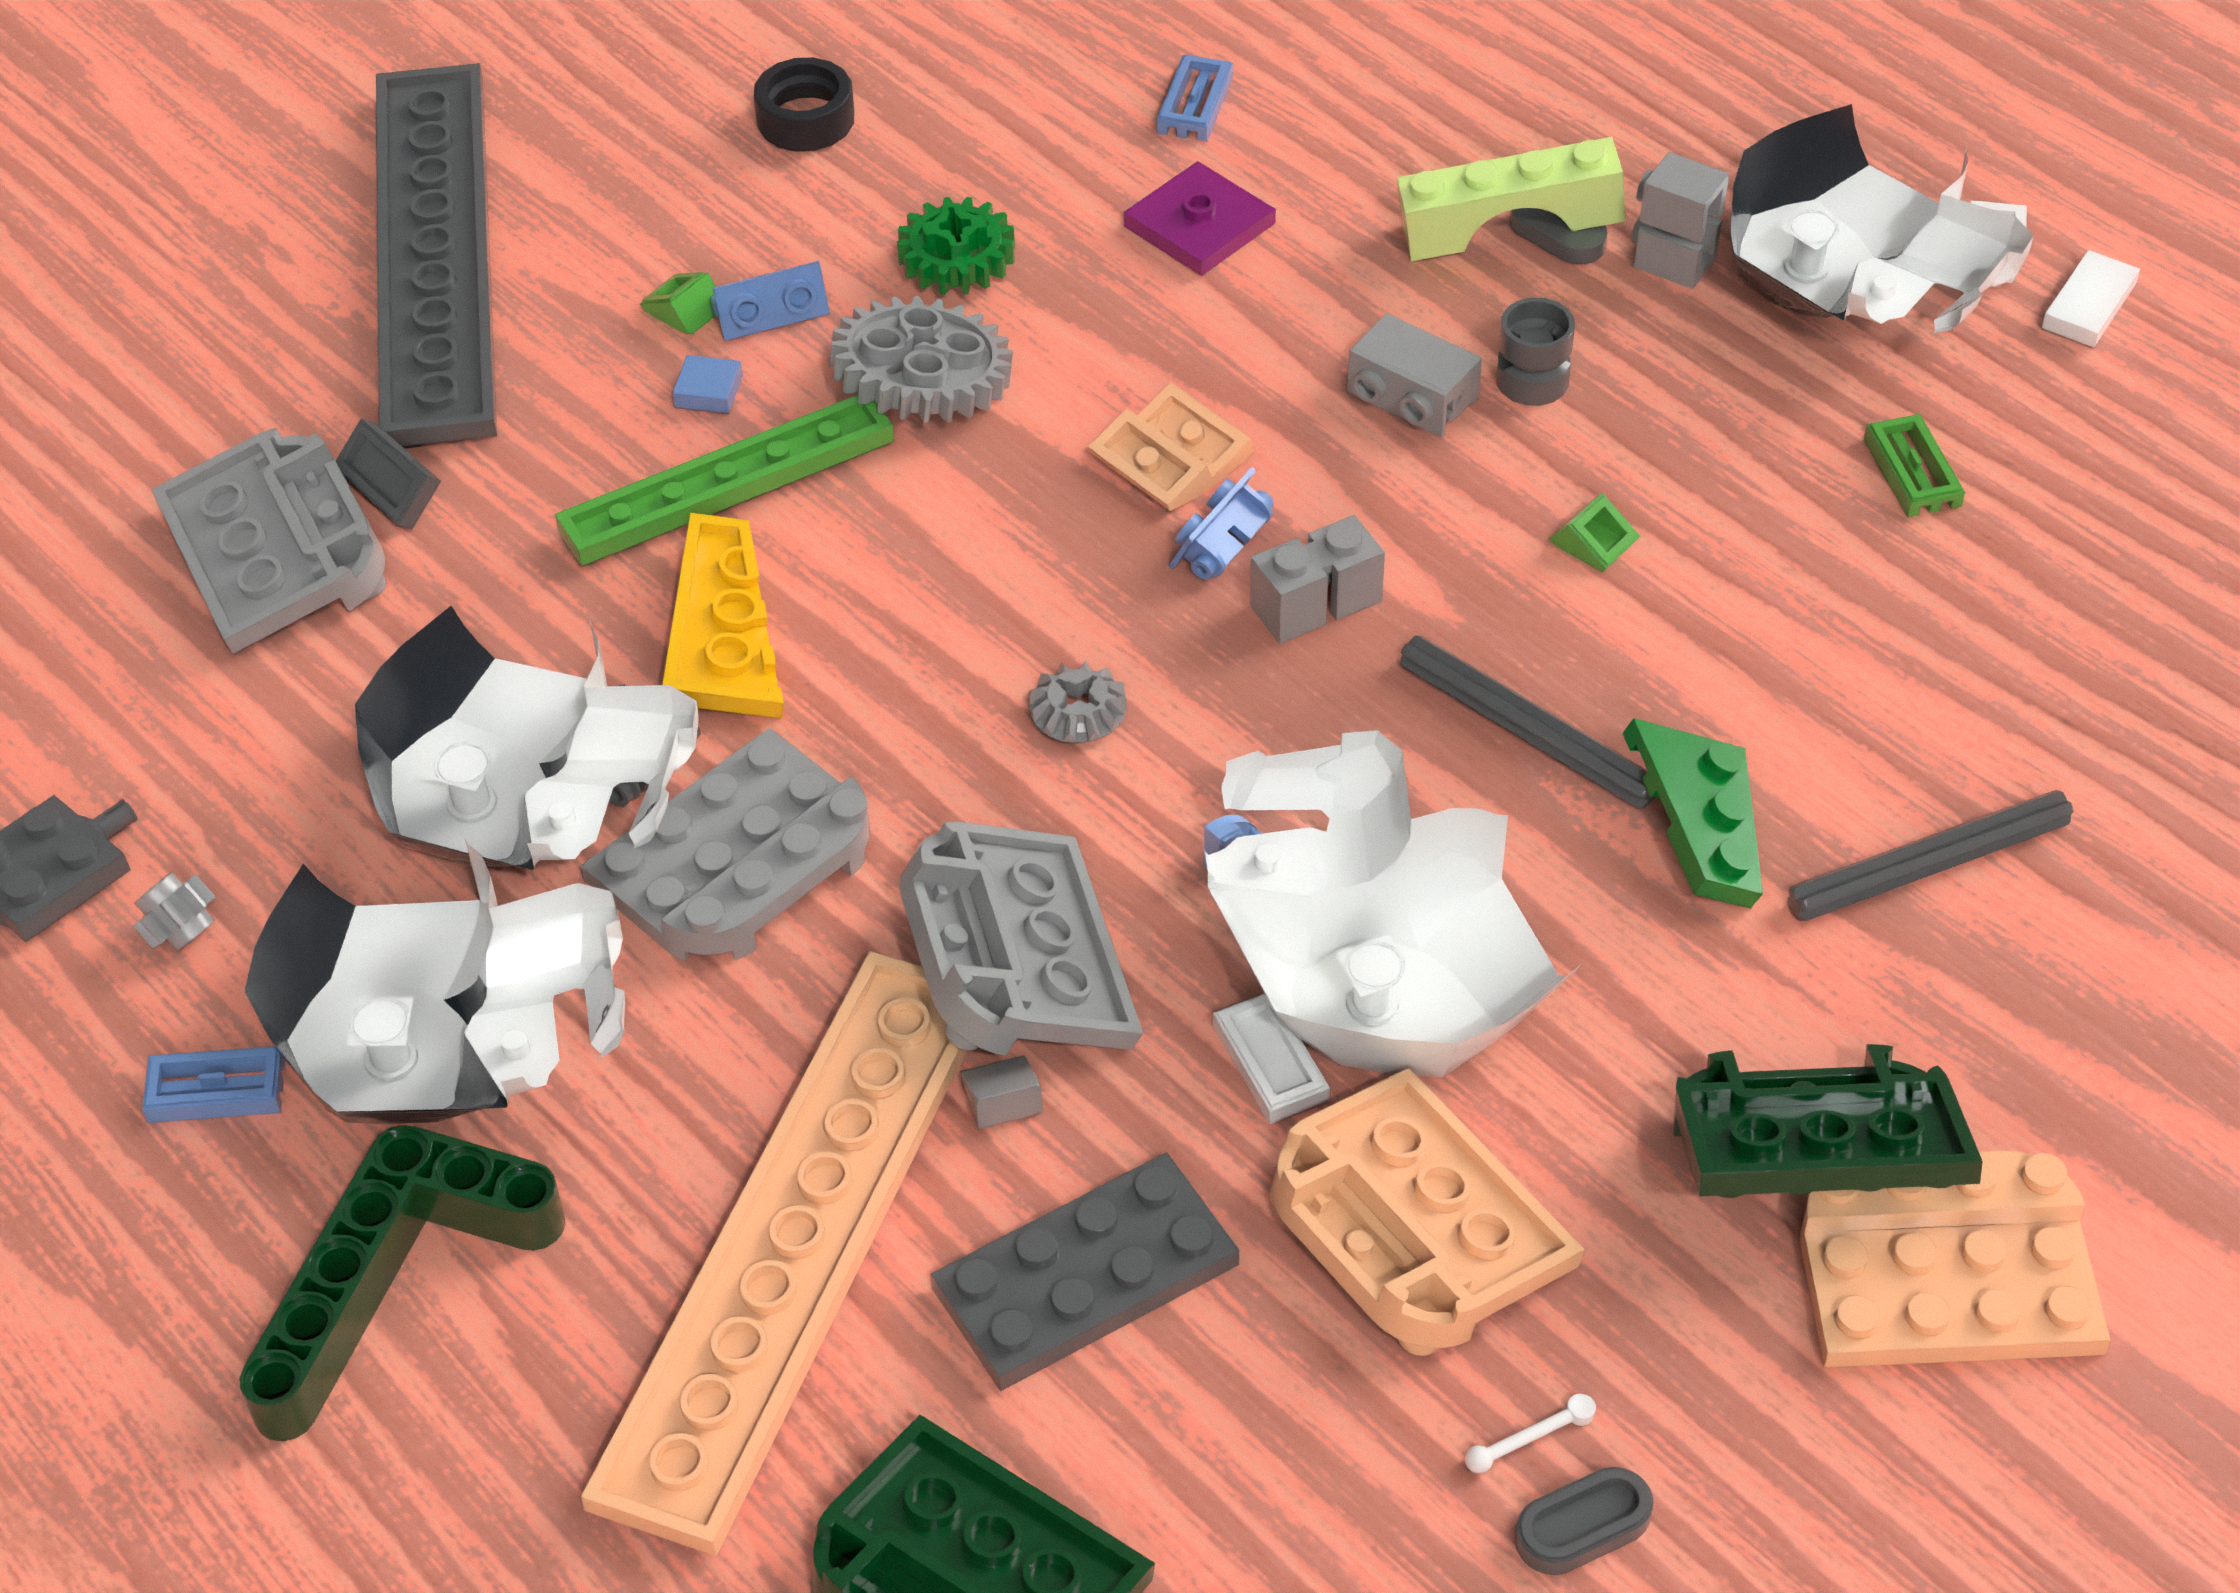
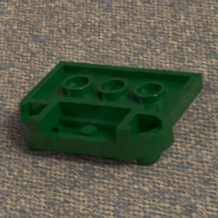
(1823, 1128)
(958, 1522)

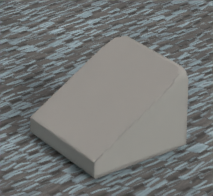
(1002, 1091)

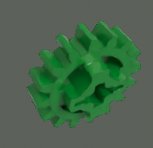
(956, 245)

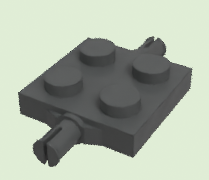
(57, 862)

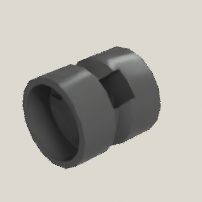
(1535, 351)

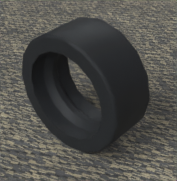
(807, 128)

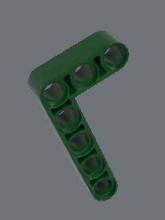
(374, 1254)

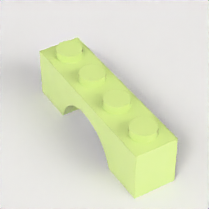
(1449, 204)

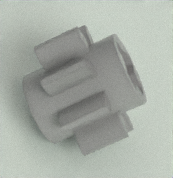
(174, 911)

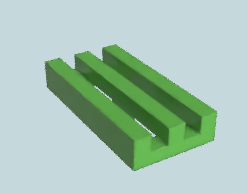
(1903, 465)

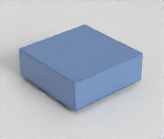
(707, 384)

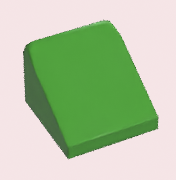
(682, 301)
(1596, 534)

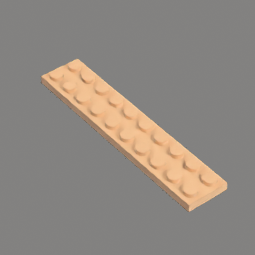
(780, 1266)

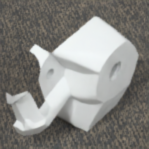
(1385, 930)

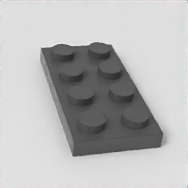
(1084, 1270)

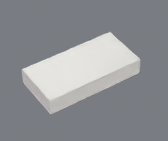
(2090, 298)
(1270, 1059)

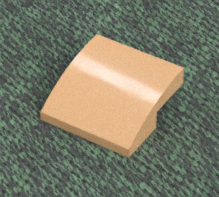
(1172, 448)

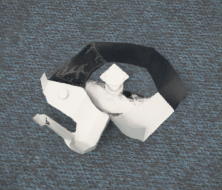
(1845, 239)
(511, 750)
(431, 1001)

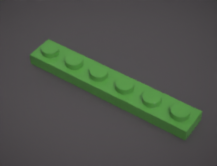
(722, 478)

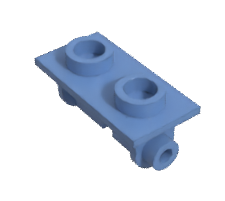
(770, 300)
(1207, 540)

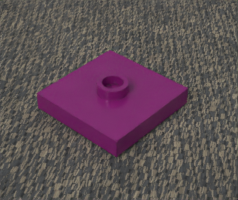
(1199, 218)

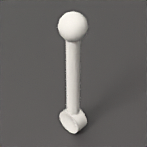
(1579, 1411)

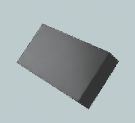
(387, 473)

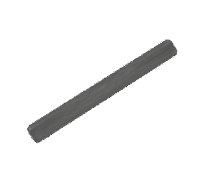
(1527, 720)
(1929, 855)

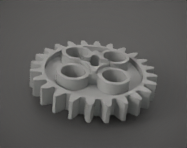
(920, 359)

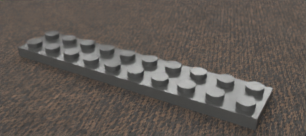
(434, 257)

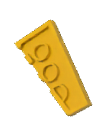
(720, 623)

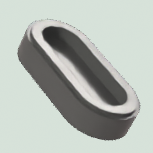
(1555, 236)
(1584, 1520)

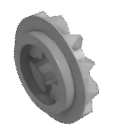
(1081, 720)

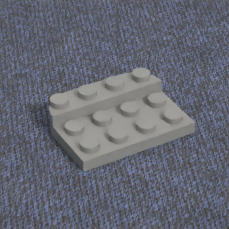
(272, 535)
(736, 850)
(1015, 940)

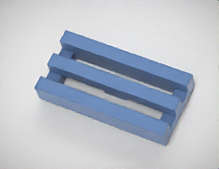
(1188, 120)
(213, 1092)

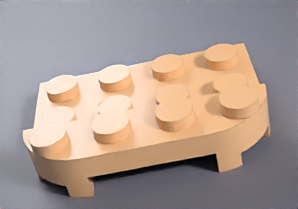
(1415, 1214)
(1954, 1269)

